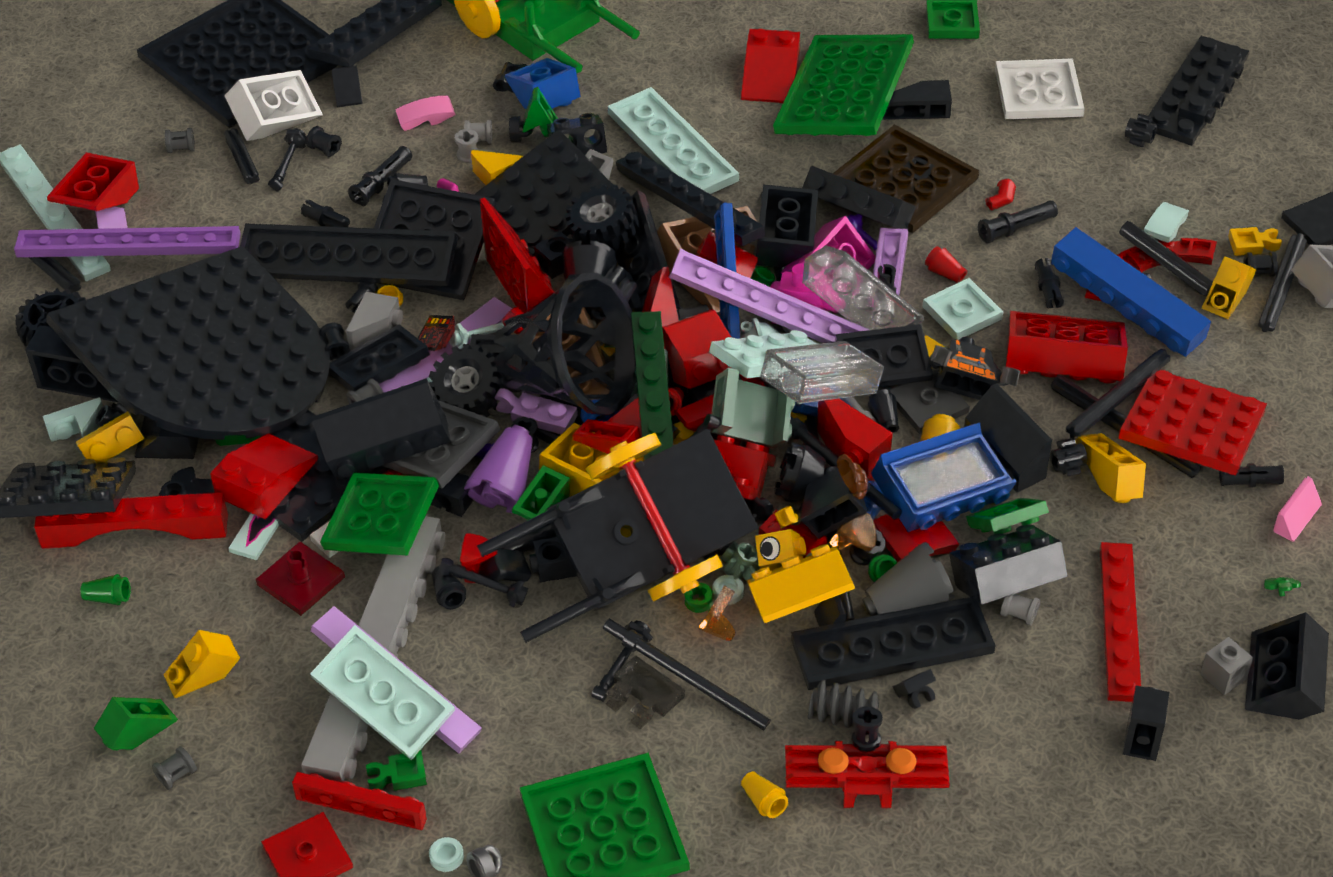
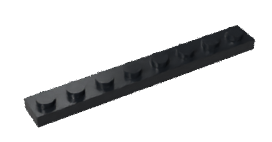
(686, 195)

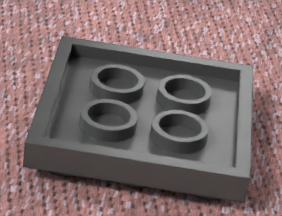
(468, 435)

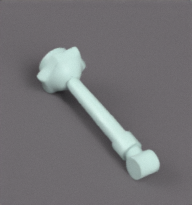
(461, 335)

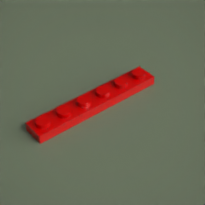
(1120, 621)

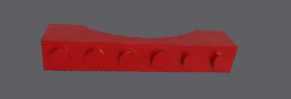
(185, 515)

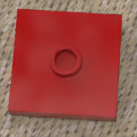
(308, 850)

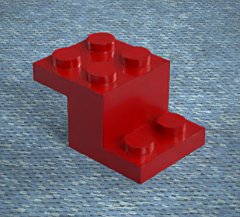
(746, 464)

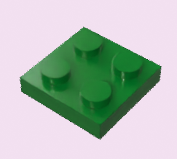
(952, 19)
(1006, 514)

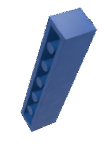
(1130, 292)

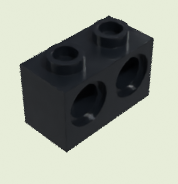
(577, 128)

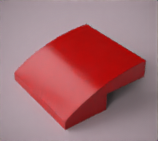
(902, 542)

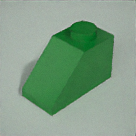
(543, 492)
(132, 721)

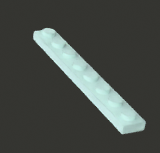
(53, 215)

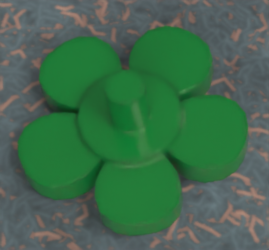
(1282, 584)

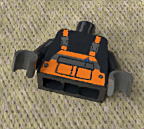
(969, 369)

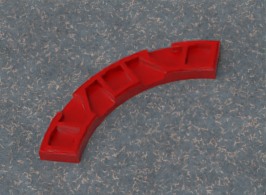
(1188, 249)

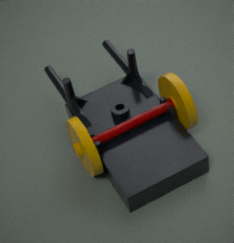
(673, 504)

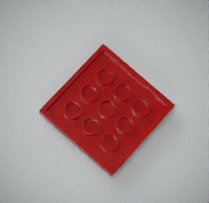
(1193, 421)

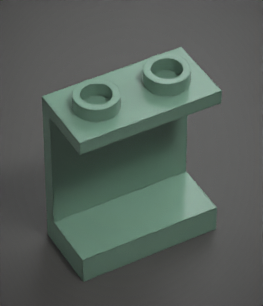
(751, 411)

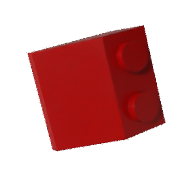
(689, 348)

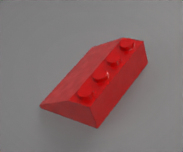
(512, 261)
(1067, 346)

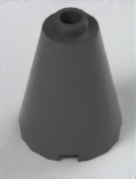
(910, 584)

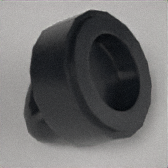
(515, 129)

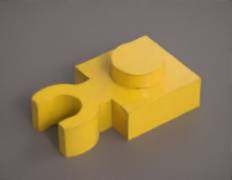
(1253, 241)

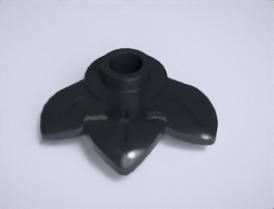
(185, 482)

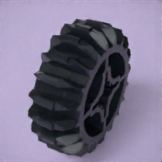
(36, 310)

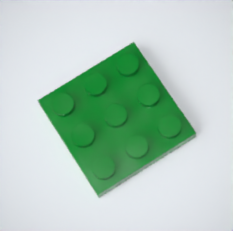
(380, 514)

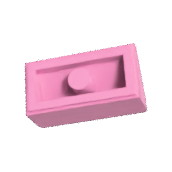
(1298, 510)

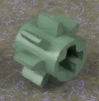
(740, 560)

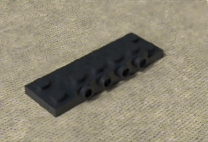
(1198, 89)

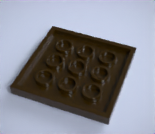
(882, 165)

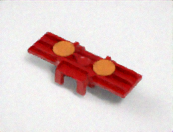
(864, 771)

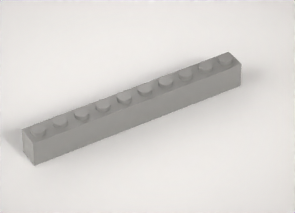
(385, 619)

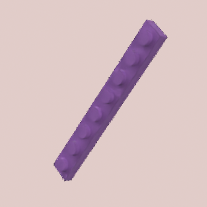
(126, 241)

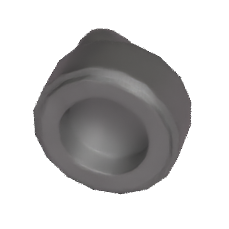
(481, 864)

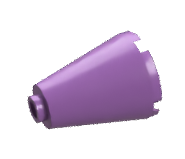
(503, 470)

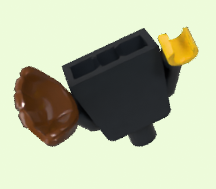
(830, 499)

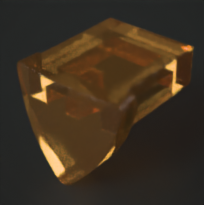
(859, 532)
(714, 620)

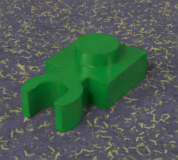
(400, 772)

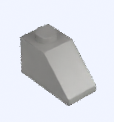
(373, 317)

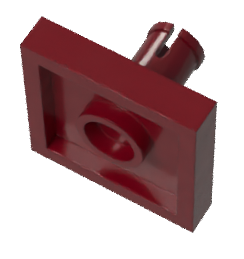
(300, 578)

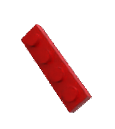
(359, 800)

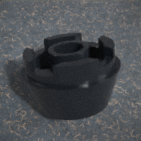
(798, 469)

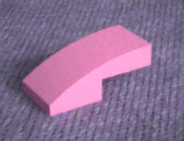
(429, 109)

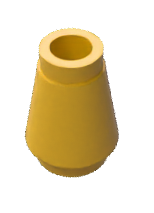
(765, 795)

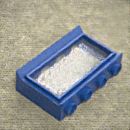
(942, 477)

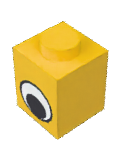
(778, 546)

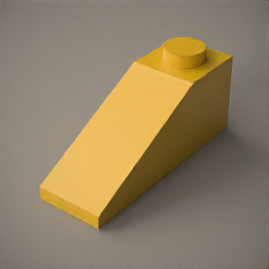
(1114, 468)

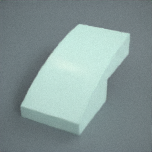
(1166, 221)

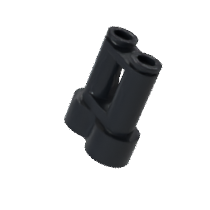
(500, 82)

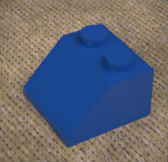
(555, 80)

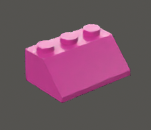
(842, 236)

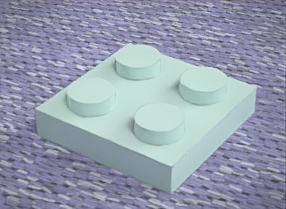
(962, 309)

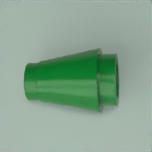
(107, 590)

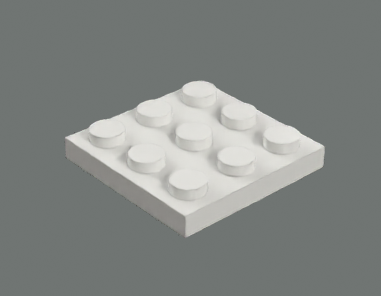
(1039, 89)

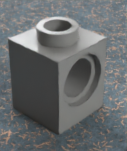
(1226, 665)

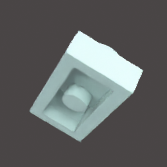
(73, 420)

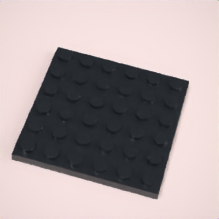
(234, 44)

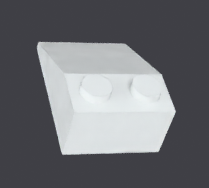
(272, 103)

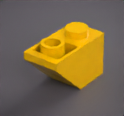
(1228, 287)
(202, 662)

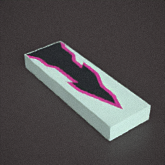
(253, 536)

